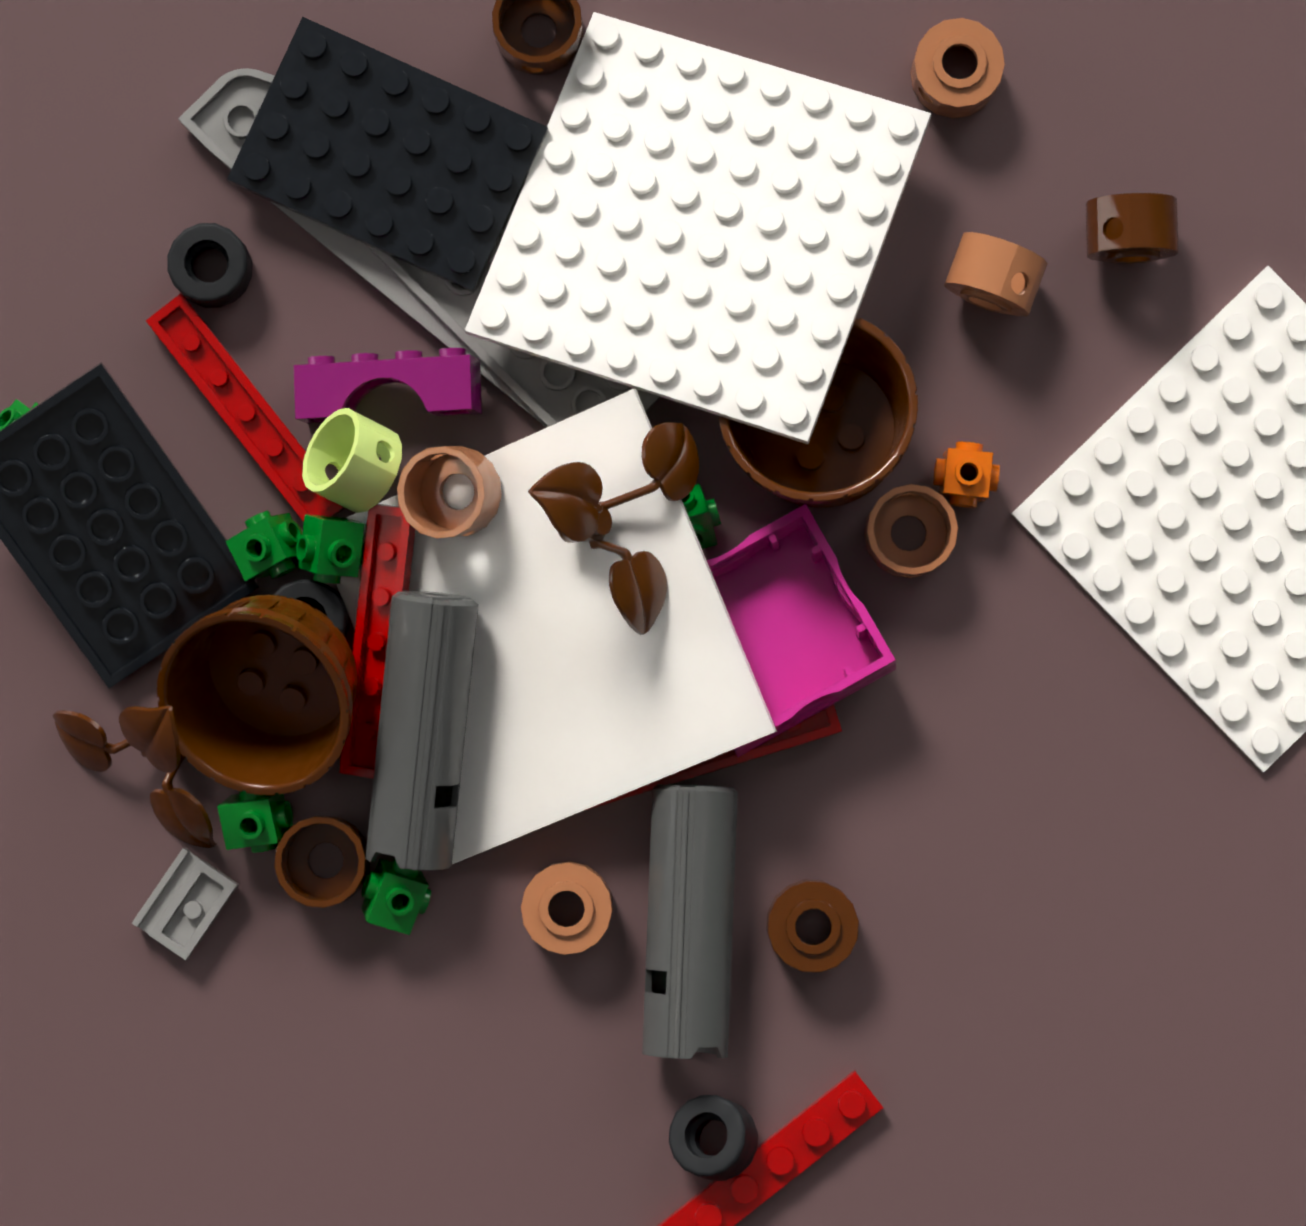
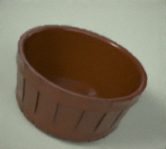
(856, 436)
(261, 694)

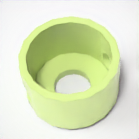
(354, 448)

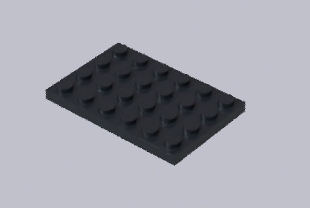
(388, 154)
(110, 527)

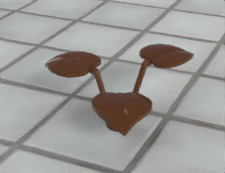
(572, 504)
(156, 736)

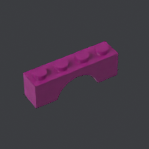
(445, 382)

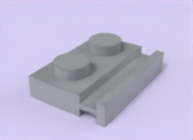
(185, 903)

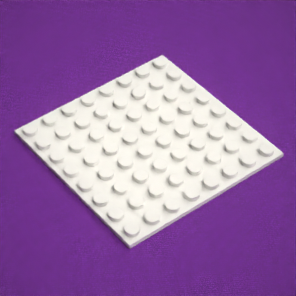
(699, 226)
(1196, 518)
(560, 684)

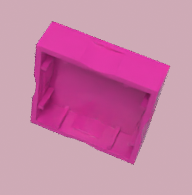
(798, 621)

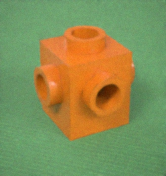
(954, 487)

